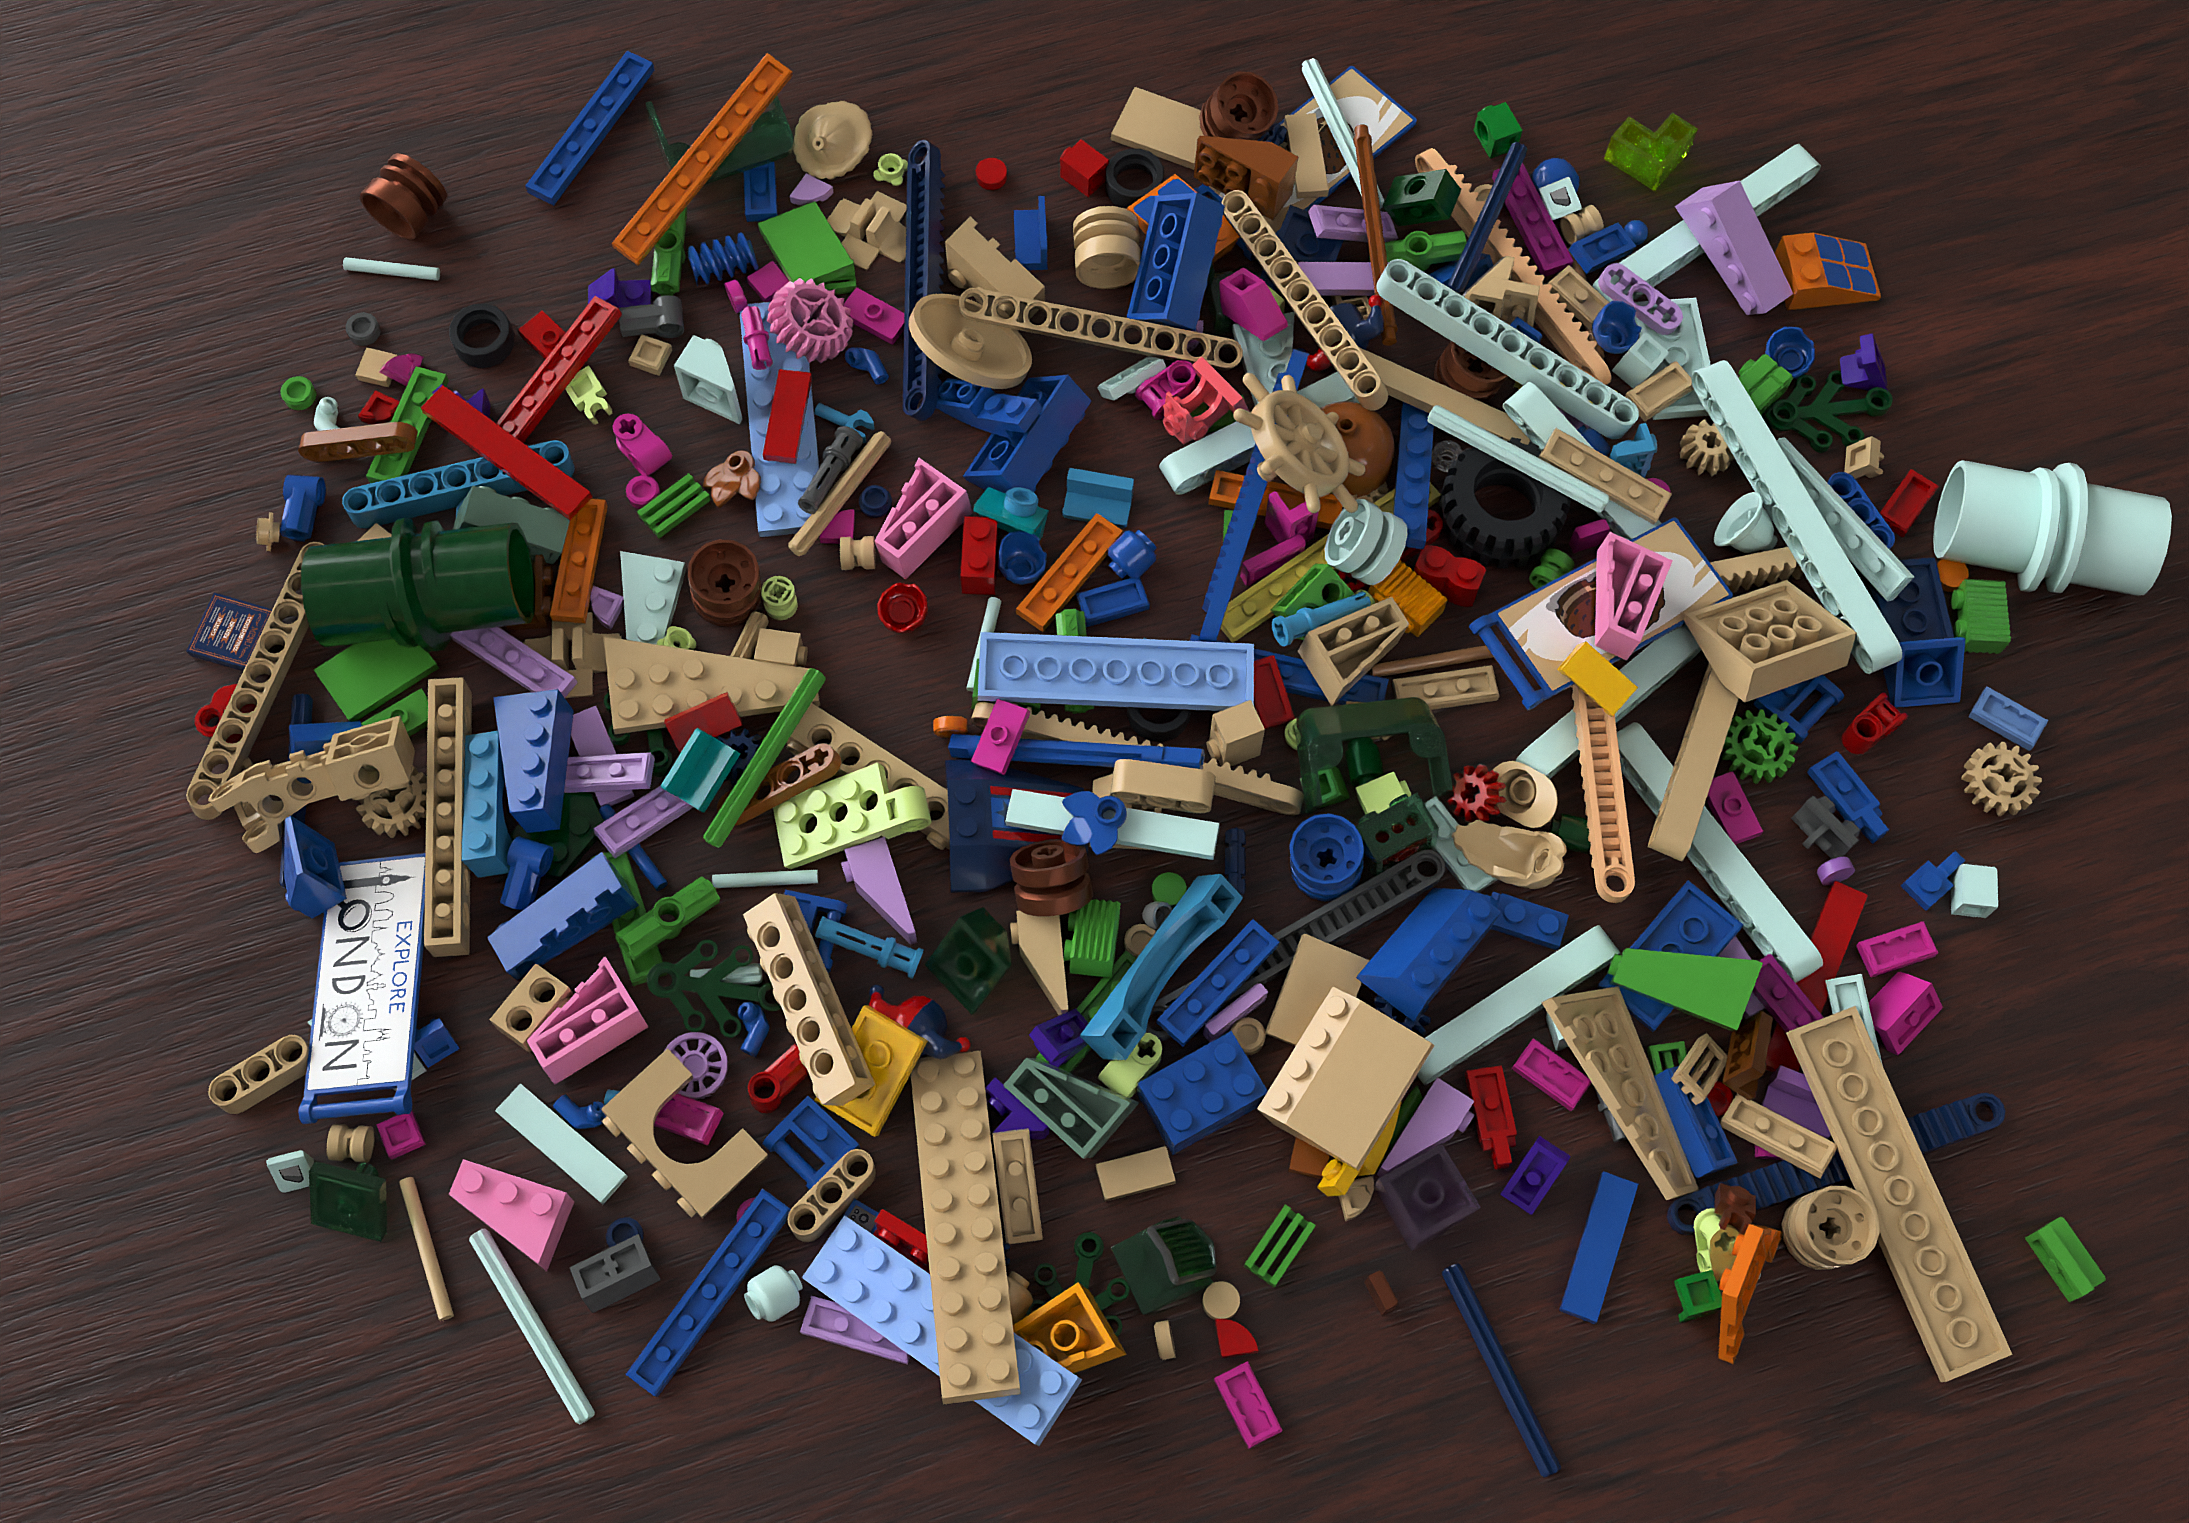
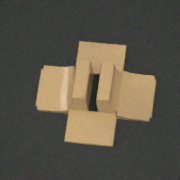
(877, 220)
(587, 652)

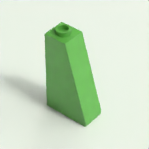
(1694, 984)

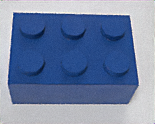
(1201, 1092)

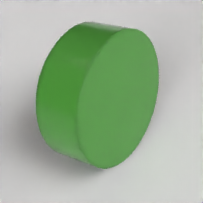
(298, 393)
(1168, 888)

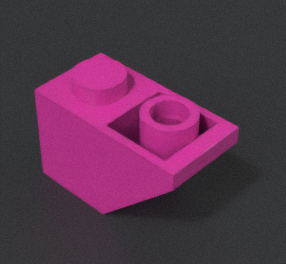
(1251, 304)

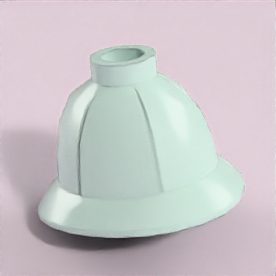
(1746, 526)

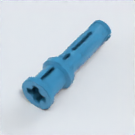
(1306, 619)
(828, 931)

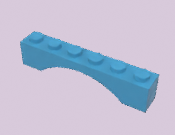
(1126, 1011)

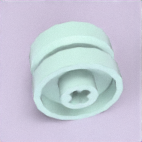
(1366, 542)

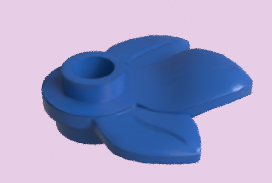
(1088, 820)

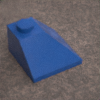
(311, 870)

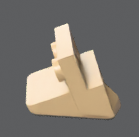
(1502, 296)

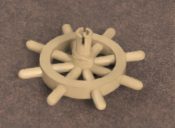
(1299, 443)

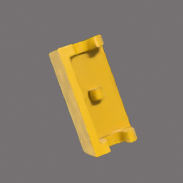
(1597, 678)

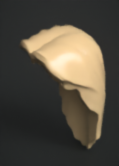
(1512, 853)

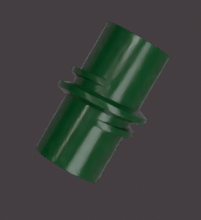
(418, 585)

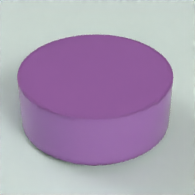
(1835, 869)

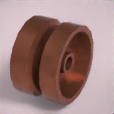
(1051, 878)

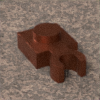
(1735, 1207)

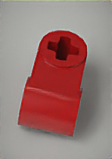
(1876, 721)

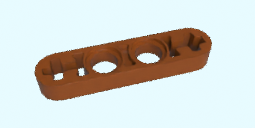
(358, 441)
(779, 774)

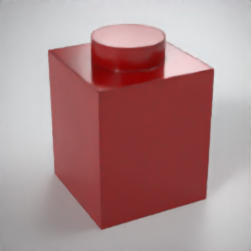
(1083, 167)

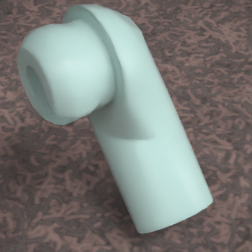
(326, 414)

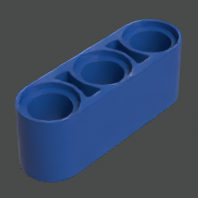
(1862, 506)

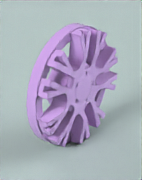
(698, 1063)

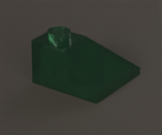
(972, 958)

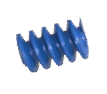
(722, 258)

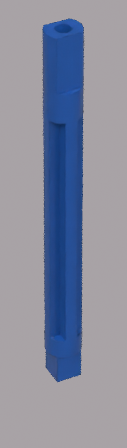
(1083, 752)

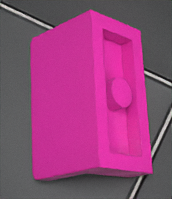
(1289, 523)
(1903, 1010)

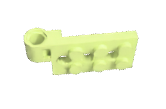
(894, 814)

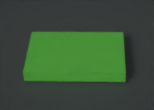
(806, 245)
(373, 674)

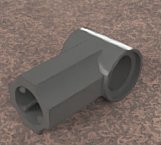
(661, 317)

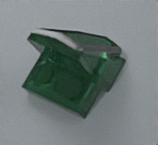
(1166, 1262)

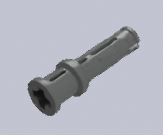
(843, 450)

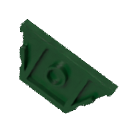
(574, 836)

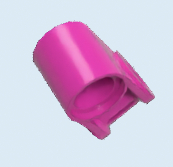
(1154, 389)
(640, 444)

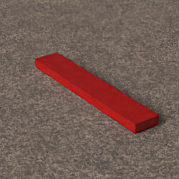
(559, 368)
(506, 452)
(1831, 939)

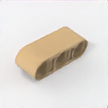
(1163, 786)
(245, 1075)
(827, 1213)

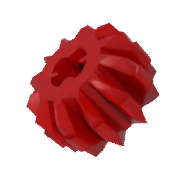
(1485, 801)

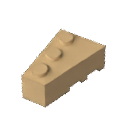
(978, 264)
(1350, 646)

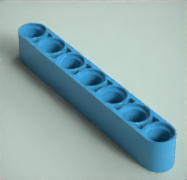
(441, 482)

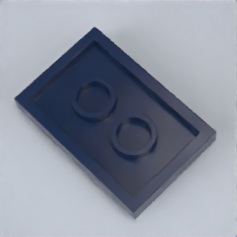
(1302, 243)
(1920, 607)

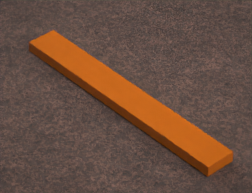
(702, 159)

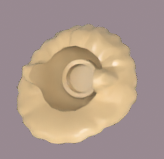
(832, 139)

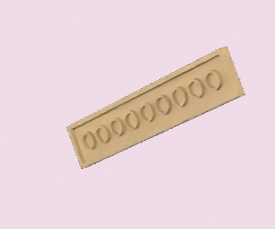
(1895, 1178)
(963, 1230)

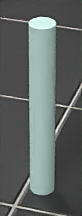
(390, 268)
(988, 625)
(765, 879)

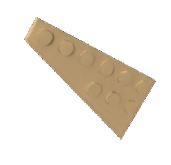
(661, 681)
(1613, 1058)

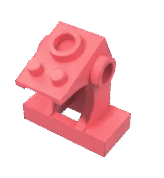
(1212, 391)

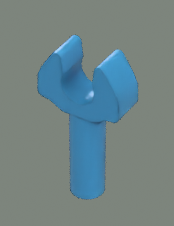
(860, 418)

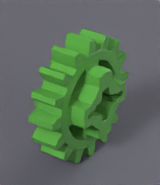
(1758, 748)

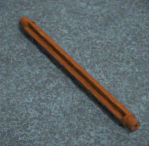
(1374, 224)

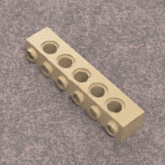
(819, 725)
(810, 980)

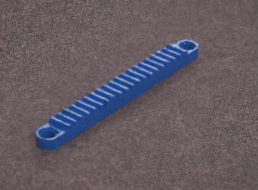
(1241, 525)

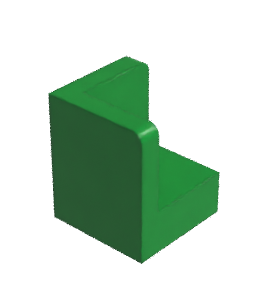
(1698, 1295)

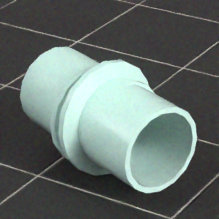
(2052, 528)

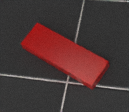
(787, 416)

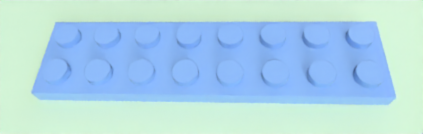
(780, 481)
(1115, 671)
(897, 1303)

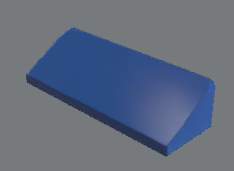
(1695, 1127)

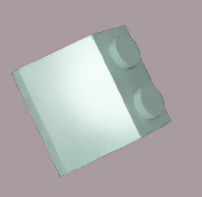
(707, 378)

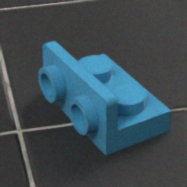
(1636, 454)

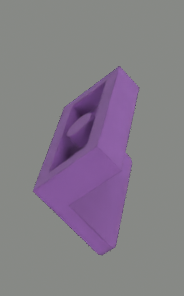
(1793, 1099)

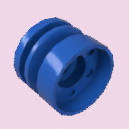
(1323, 839)

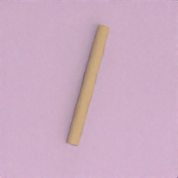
(426, 1248)

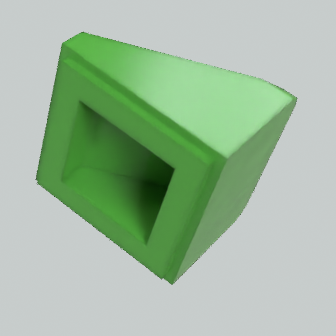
(1332, 787)

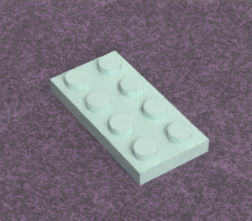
(1686, 347)

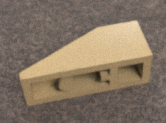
(1043, 954)

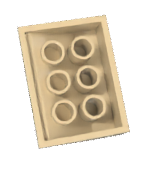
(1770, 640)
(1345, 1078)

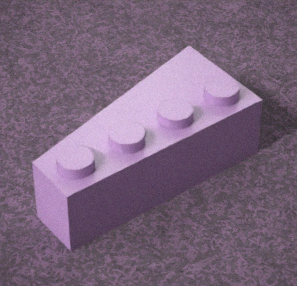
(1736, 245)

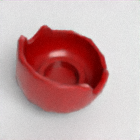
(902, 608)

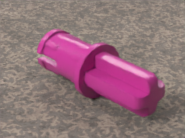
(756, 338)

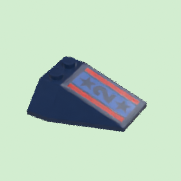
(977, 823)

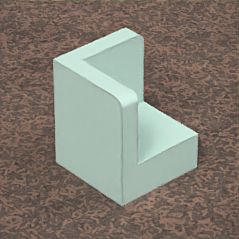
(1640, 360)
(1974, 891)

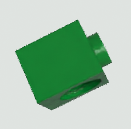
(1497, 129)

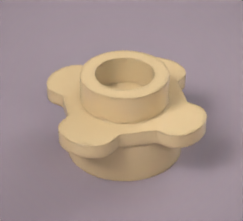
(267, 531)

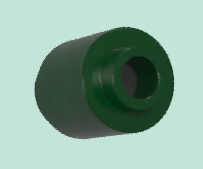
(1363, 761)
(1572, 831)

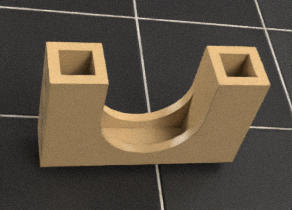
(698, 1184)

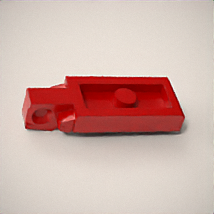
(1492, 1113)

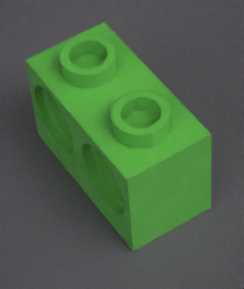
(1308, 591)

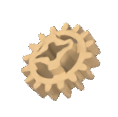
(2001, 779)
(402, 804)

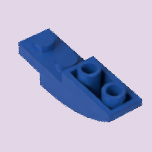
(985, 409)

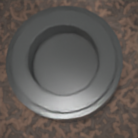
(363, 329)

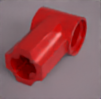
(781, 1076)

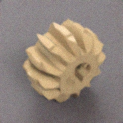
(1705, 449)

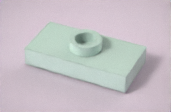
(1131, 378)

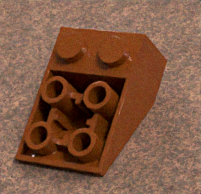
(1251, 166)

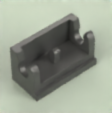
(614, 1273)

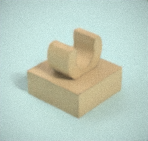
(1864, 458)

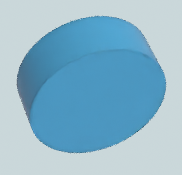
(1021, 502)

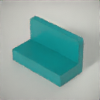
(992, 506)
(700, 770)

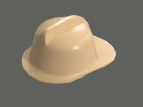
(1528, 793)

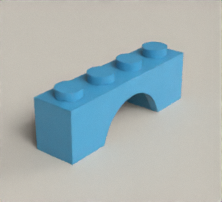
(484, 827)

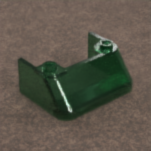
(768, 142)
(1323, 729)

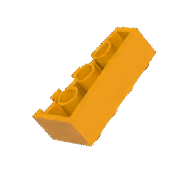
(1071, 1330)

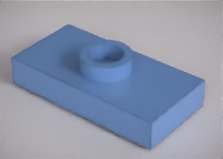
(2008, 718)

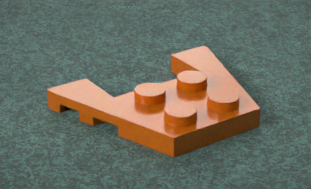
(1739, 1283)

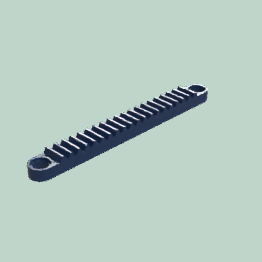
(922, 271)
(1787, 1182)

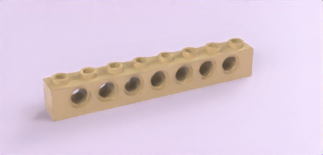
(445, 873)

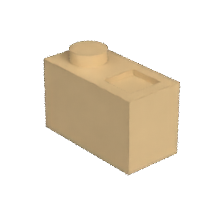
(1236, 734)

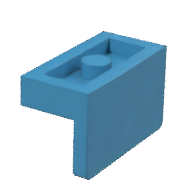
(1098, 493)

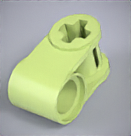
(1124, 1075)
(1714, 1243)

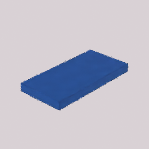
(1687, 926)

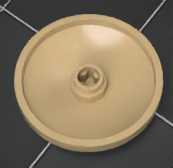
(967, 348)

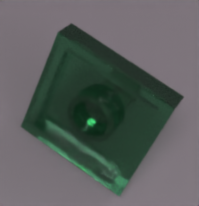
(348, 1200)

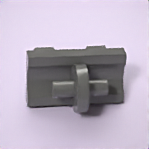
(1824, 829)

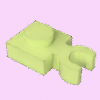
(588, 394)

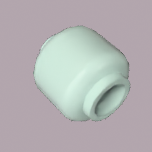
(773, 1293)

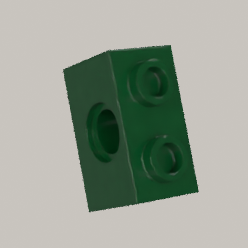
(1422, 197)

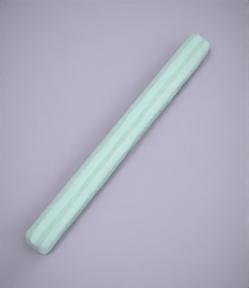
(1334, 118)
(1518, 458)
(532, 1326)

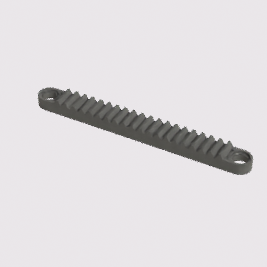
(1335, 921)

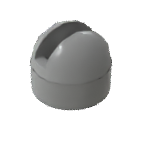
(1153, 917)

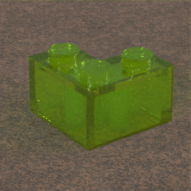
(1650, 154)

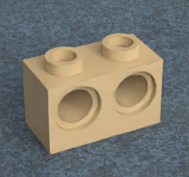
(525, 1003)

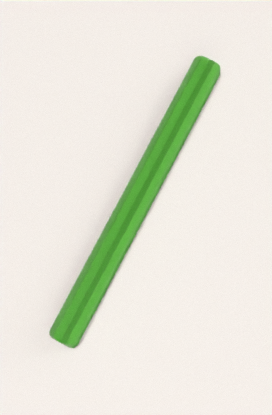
(764, 758)

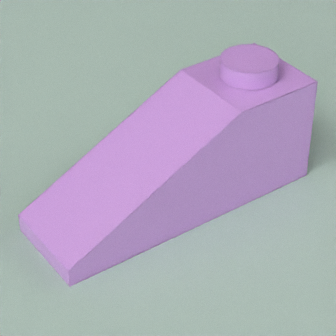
(878, 884)
(1433, 1123)

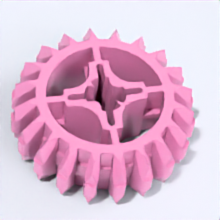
(799, 303)

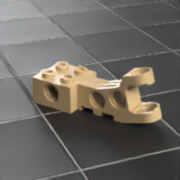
(350, 767)

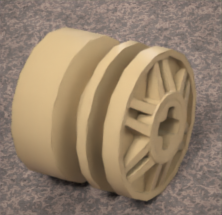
(1106, 247)
(1846, 1216)

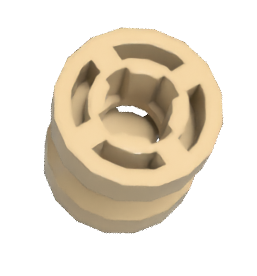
(1581, 225)
(857, 553)
(350, 1143)

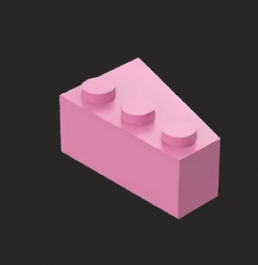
(922, 519)
(1626, 593)
(587, 1025)
(515, 1208)

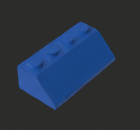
(1176, 260)
(1028, 455)
(1428, 948)

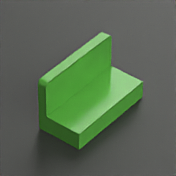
(2065, 1259)

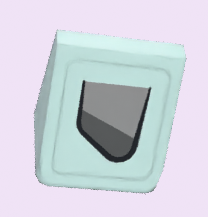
(1560, 198)
(290, 1170)

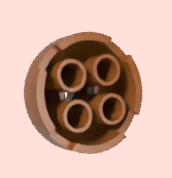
(1367, 442)

